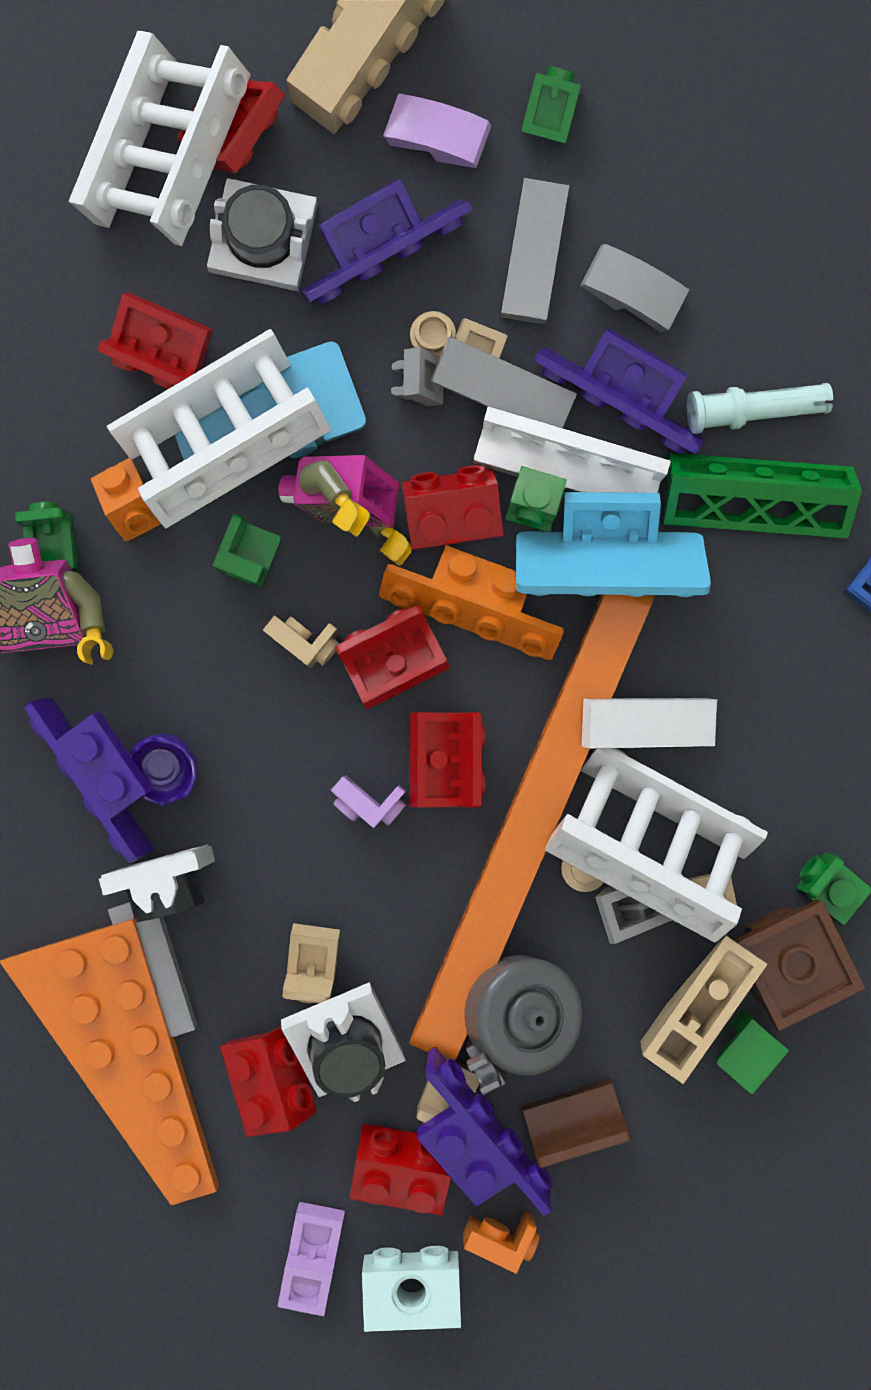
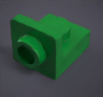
(551, 104)
(835, 885)

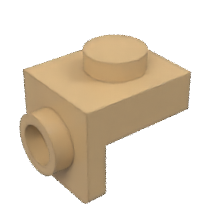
(311, 963)

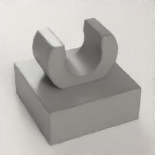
(417, 370)

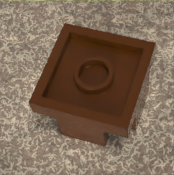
(804, 960)

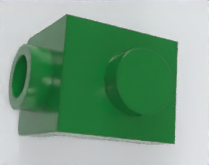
(52, 529)

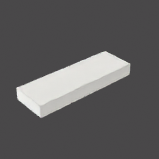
(648, 722)

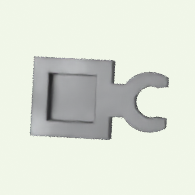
(488, 1074)

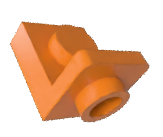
(494, 1243)

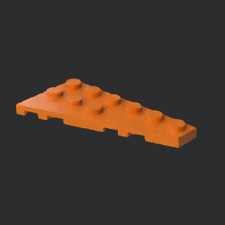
(110, 1025)

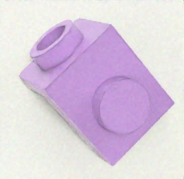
(356, 802)

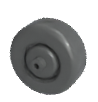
(524, 1015)

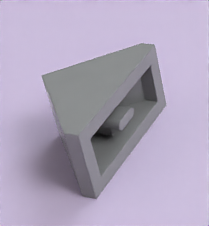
(625, 916)

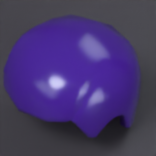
(167, 766)

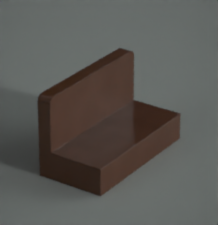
(575, 1123)

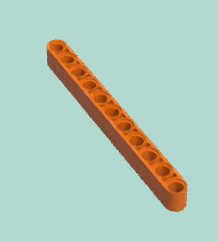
(529, 822)

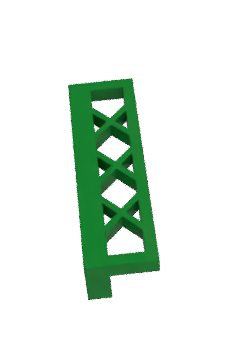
(766, 481)

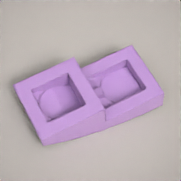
(437, 128)
(311, 1259)

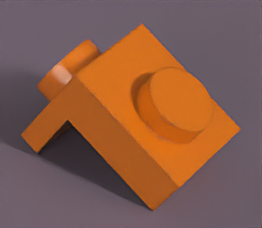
(122, 501)

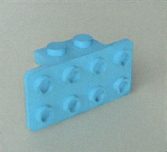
(328, 380)
(611, 549)

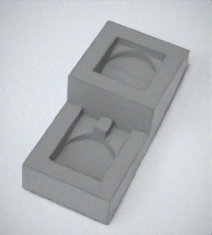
(636, 286)

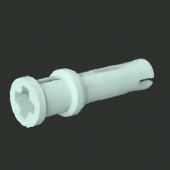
(738, 407)

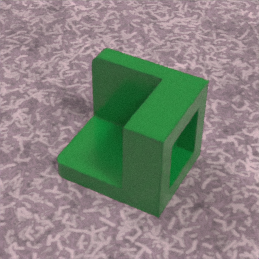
(247, 552)
(750, 1053)

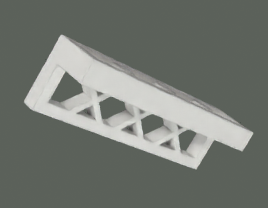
(584, 461)

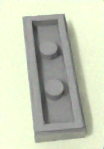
(534, 251)
(500, 384)
(164, 970)

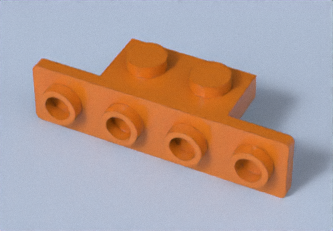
(475, 598)

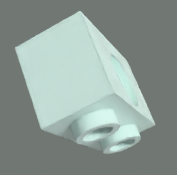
(392, 1308)

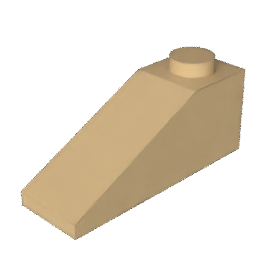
(701, 1008)

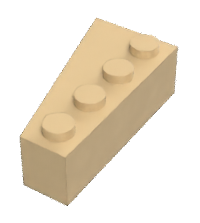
(354, 56)

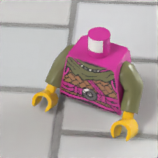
(349, 494)
(48, 605)

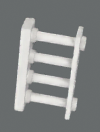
(127, 122)
(236, 456)
(640, 877)

